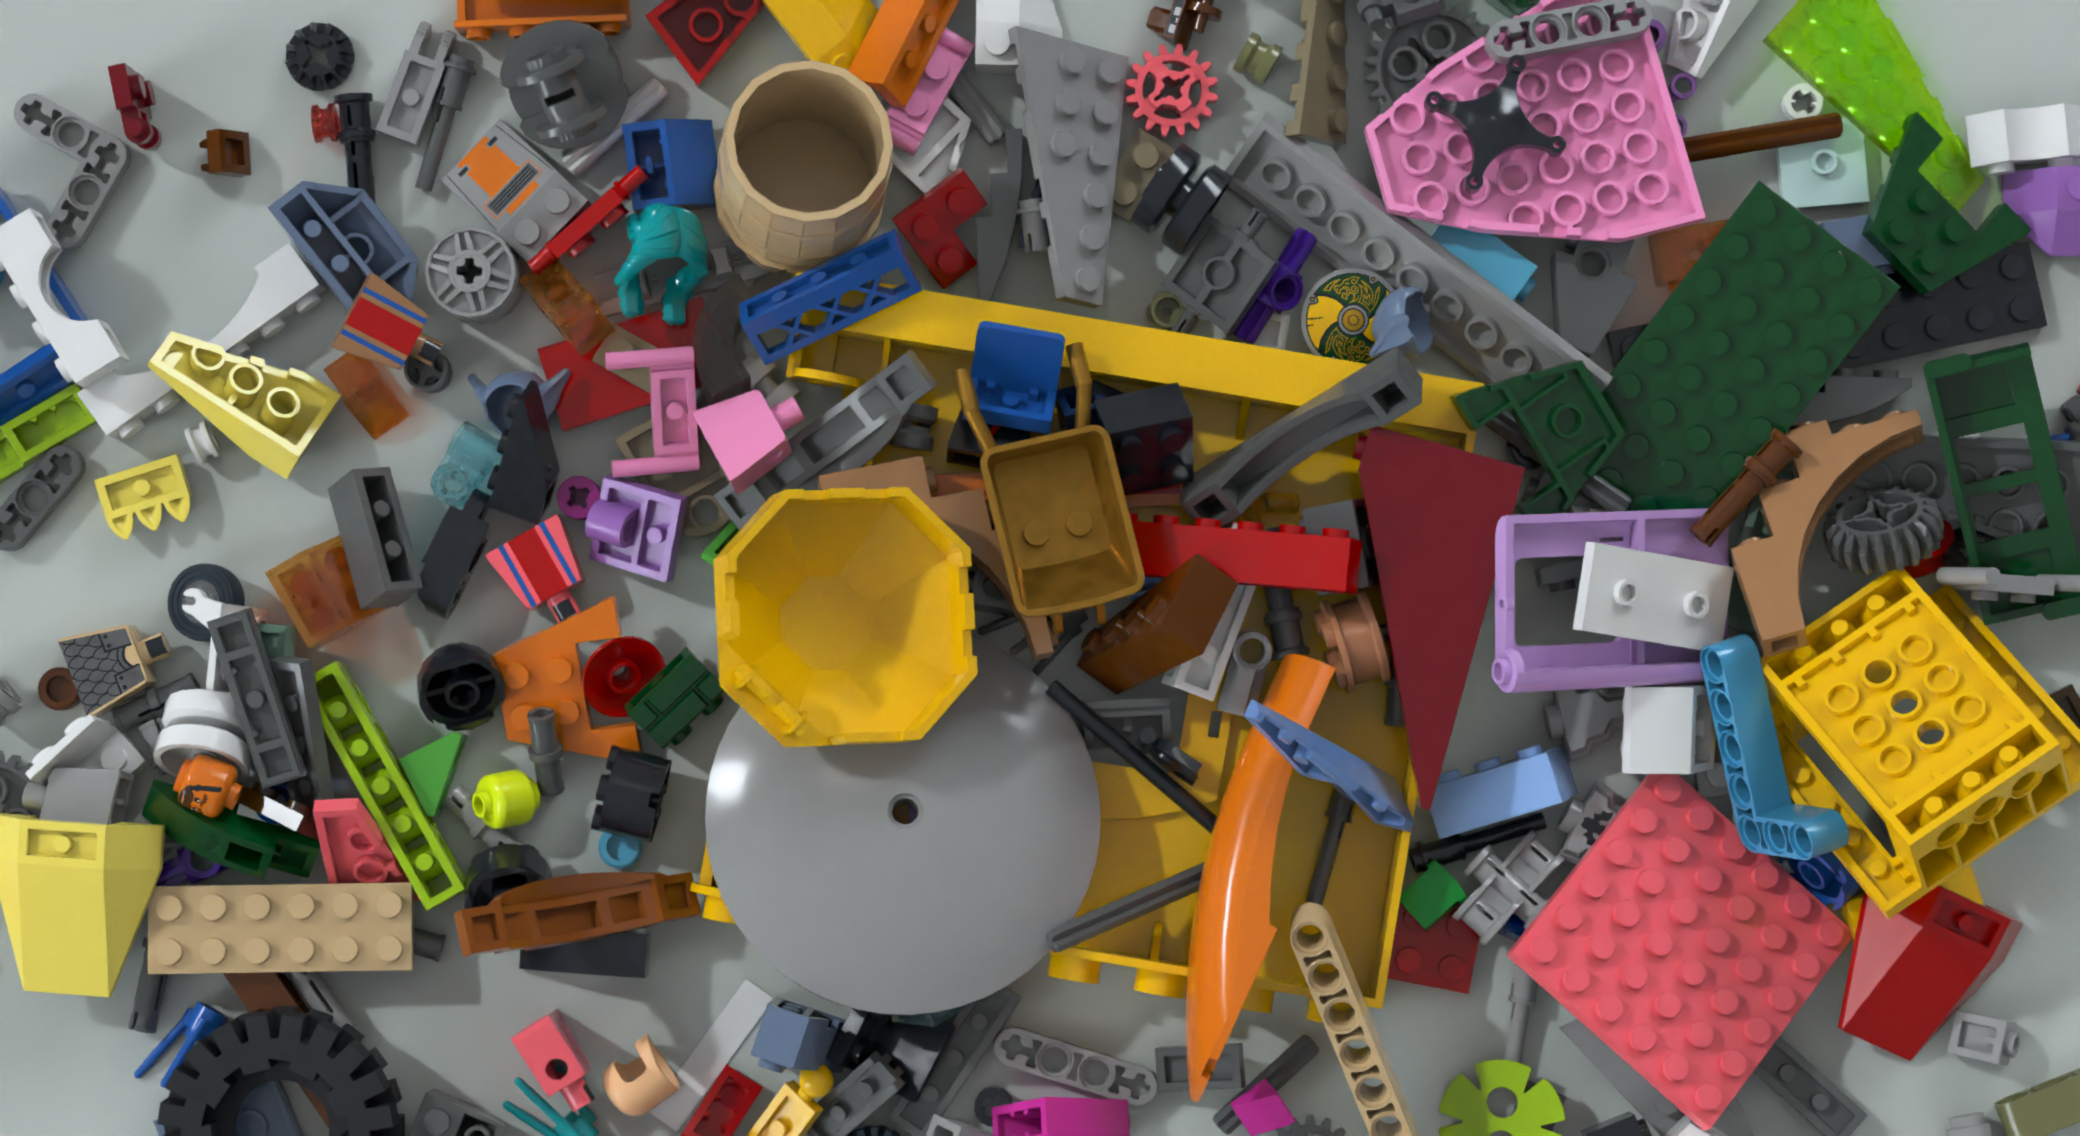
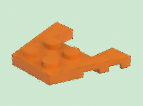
(549, 672)

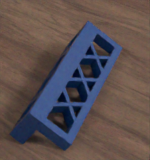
(826, 283)

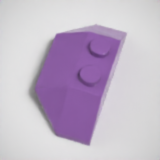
(2048, 205)

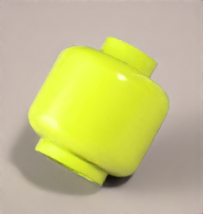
(506, 799)

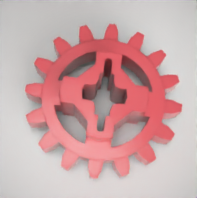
(1181, 107)

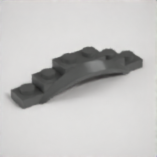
(840, 437)

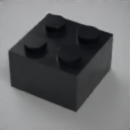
(1149, 436)

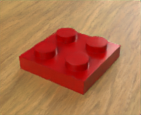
(1433, 958)

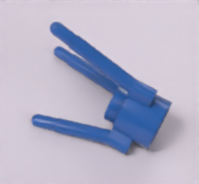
(199, 1024)

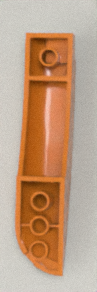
(1235, 883)

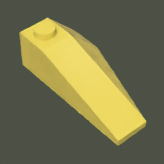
(255, 405)

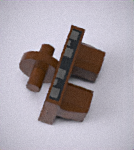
(1182, 19)

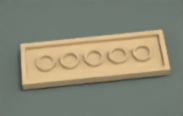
(281, 928)

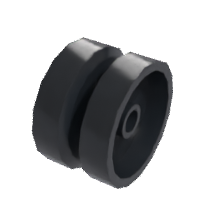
(1176, 195)

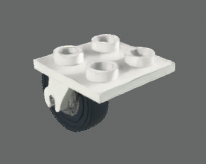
(203, 595)

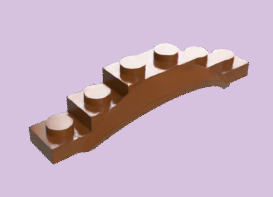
(574, 910)

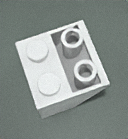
(1667, 730)

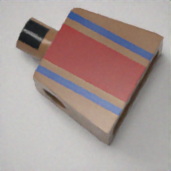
(385, 327)

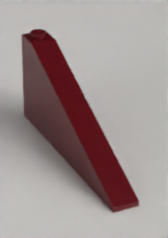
(1434, 561)

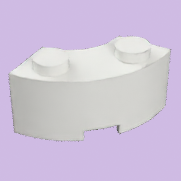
(2024, 137)

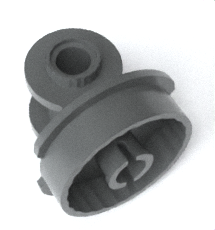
(565, 84)

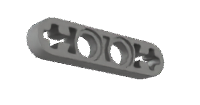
(1567, 25)
(1076, 1062)

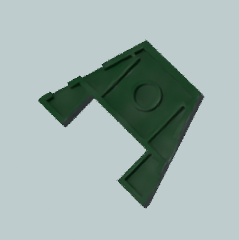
(1920, 228)
(1561, 419)

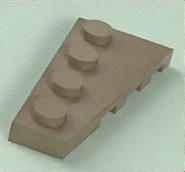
(1323, 75)

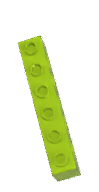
(386, 788)

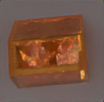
(320, 593)

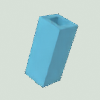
(1490, 259)

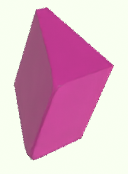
(1262, 1109)

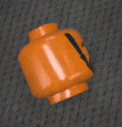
(207, 785)

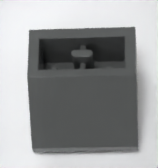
(450, 1116)

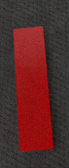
(723, 1105)

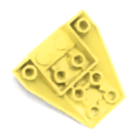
(75, 898)

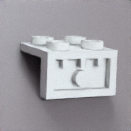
(89, 744)

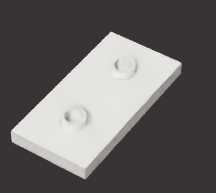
(1652, 597)

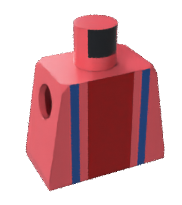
(541, 567)
(551, 1040)

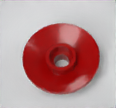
(610, 692)

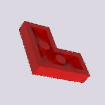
(931, 223)

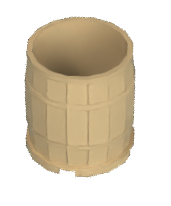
(803, 166)

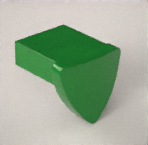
(1432, 896)

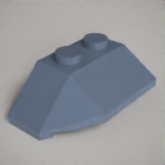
(345, 239)

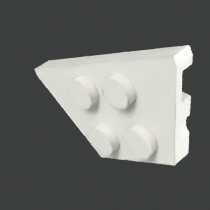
(939, 149)

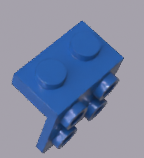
(1017, 375)

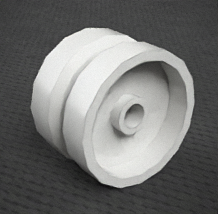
(201, 723)

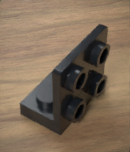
(909, 1045)

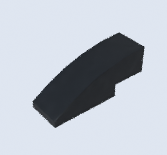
(613, 955)

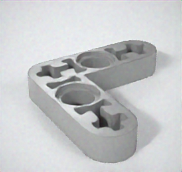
(87, 153)

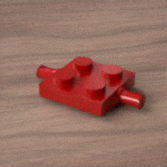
(578, 235)

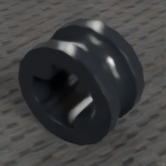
(990, 1092)

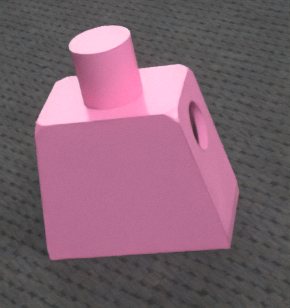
(748, 435)

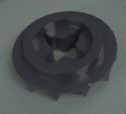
(340, 56)

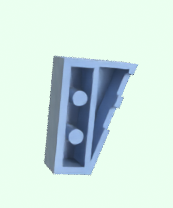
(1502, 790)

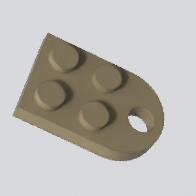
(692, 484)

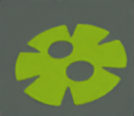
(1468, 1103)

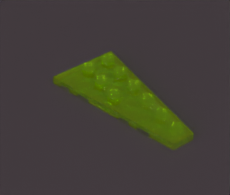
(1872, 80)

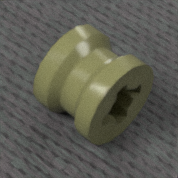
(1257, 58)

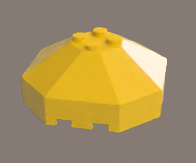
(844, 617)

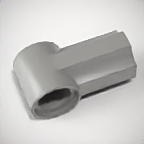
(1243, 678)

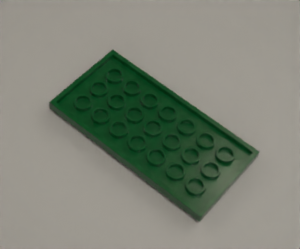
(1736, 353)

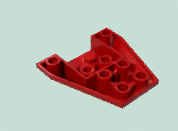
(1920, 967)

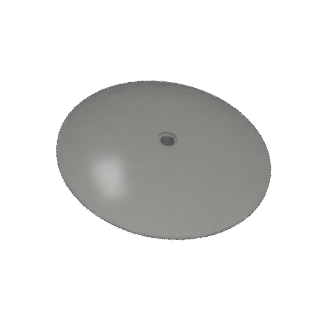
(920, 908)

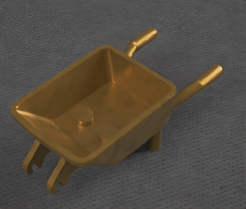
(1058, 509)

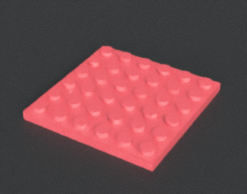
(1681, 946)

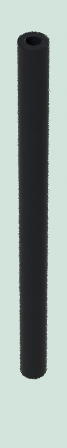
(1132, 755)

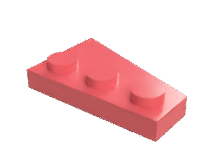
(354, 844)

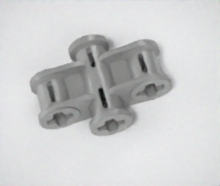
(1507, 886)

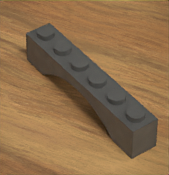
(1357, 403)

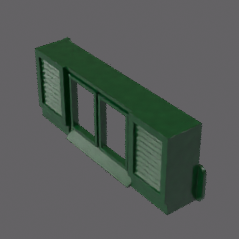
(1986, 394)

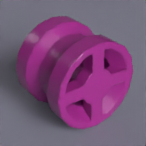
(581, 500)

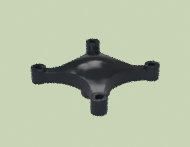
(1494, 124)

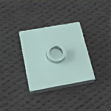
(1825, 171)

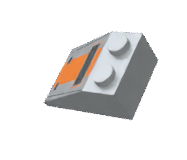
(515, 191)

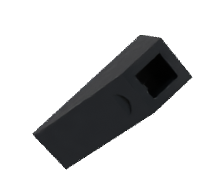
(529, 462)

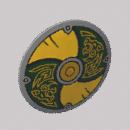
(1341, 313)

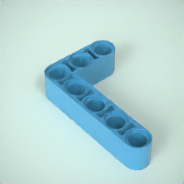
(1754, 762)

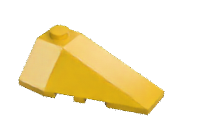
(825, 28)

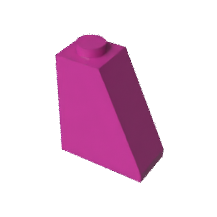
(1062, 1117)

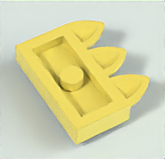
(143, 493)

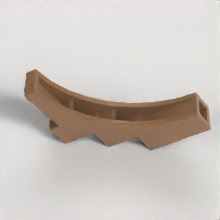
(966, 515)
(1773, 566)

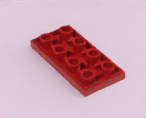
(599, 394)

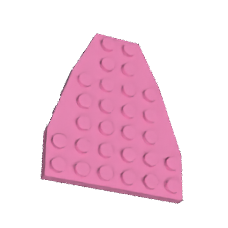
(1611, 104)

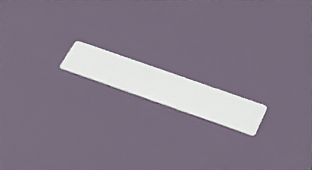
(713, 1053)

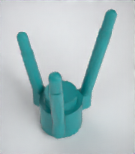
(568, 1126)

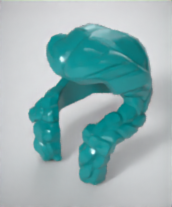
(661, 234)

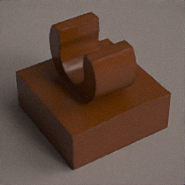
(227, 153)

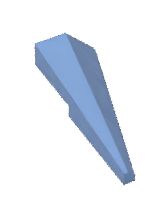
(1322, 760)

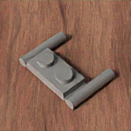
(1989, 582)

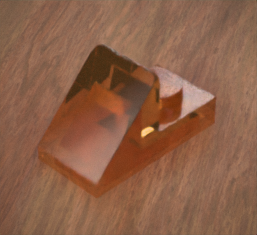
(366, 394)

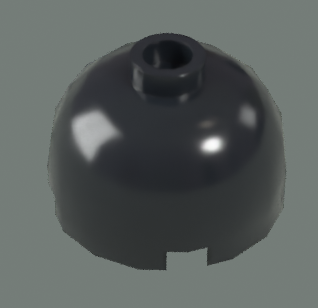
(460, 686)

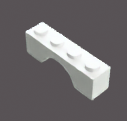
(84, 348)

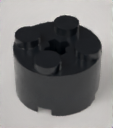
(631, 794)
(501, 870)

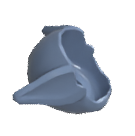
(1402, 323)
(501, 389)

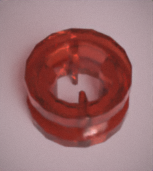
(325, 122)

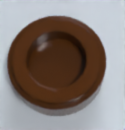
(58, 689)

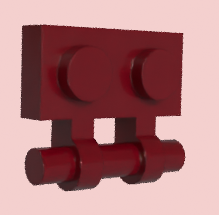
(133, 100)

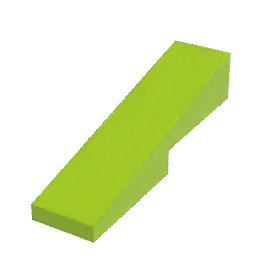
(40, 429)

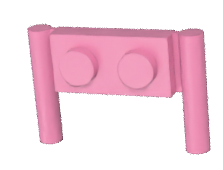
(911, 123)
(671, 410)

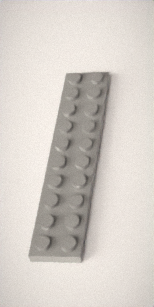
(1353, 230)

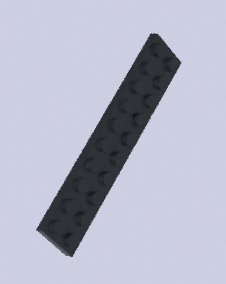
(1977, 305)

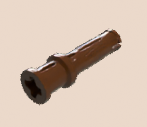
(1758, 473)

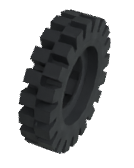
(306, 1051)

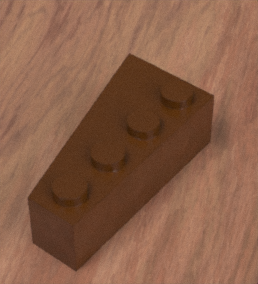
(1159, 627)

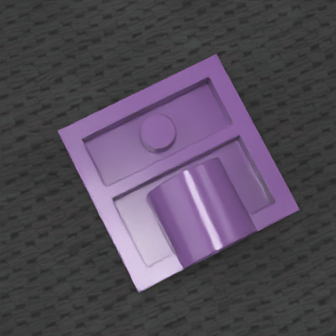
(636, 527)

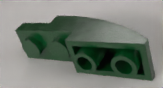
(231, 838)

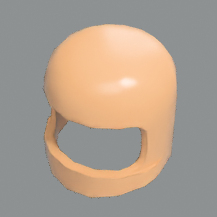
(653, 1083)

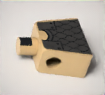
(112, 665)

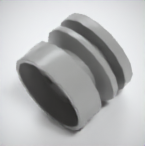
(492, 293)

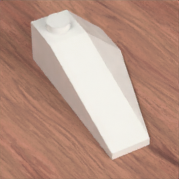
(1703, 31)

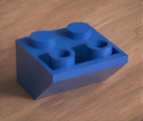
(676, 158)

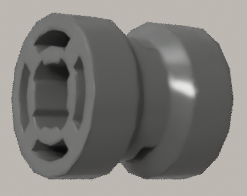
(418, 374)
(918, 436)

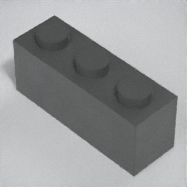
(375, 538)

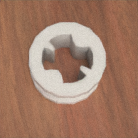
(1801, 90)
(202, 442)

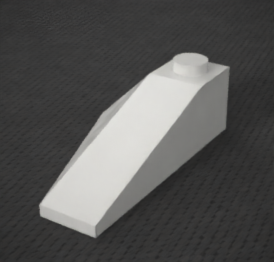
(994, 19)

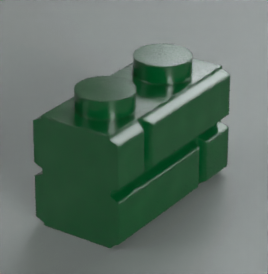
(675, 699)

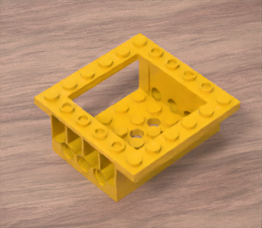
(1944, 803)

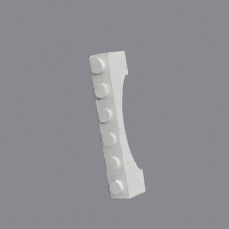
(282, 287)

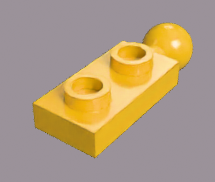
(794, 1106)

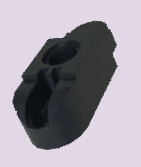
(454, 555)

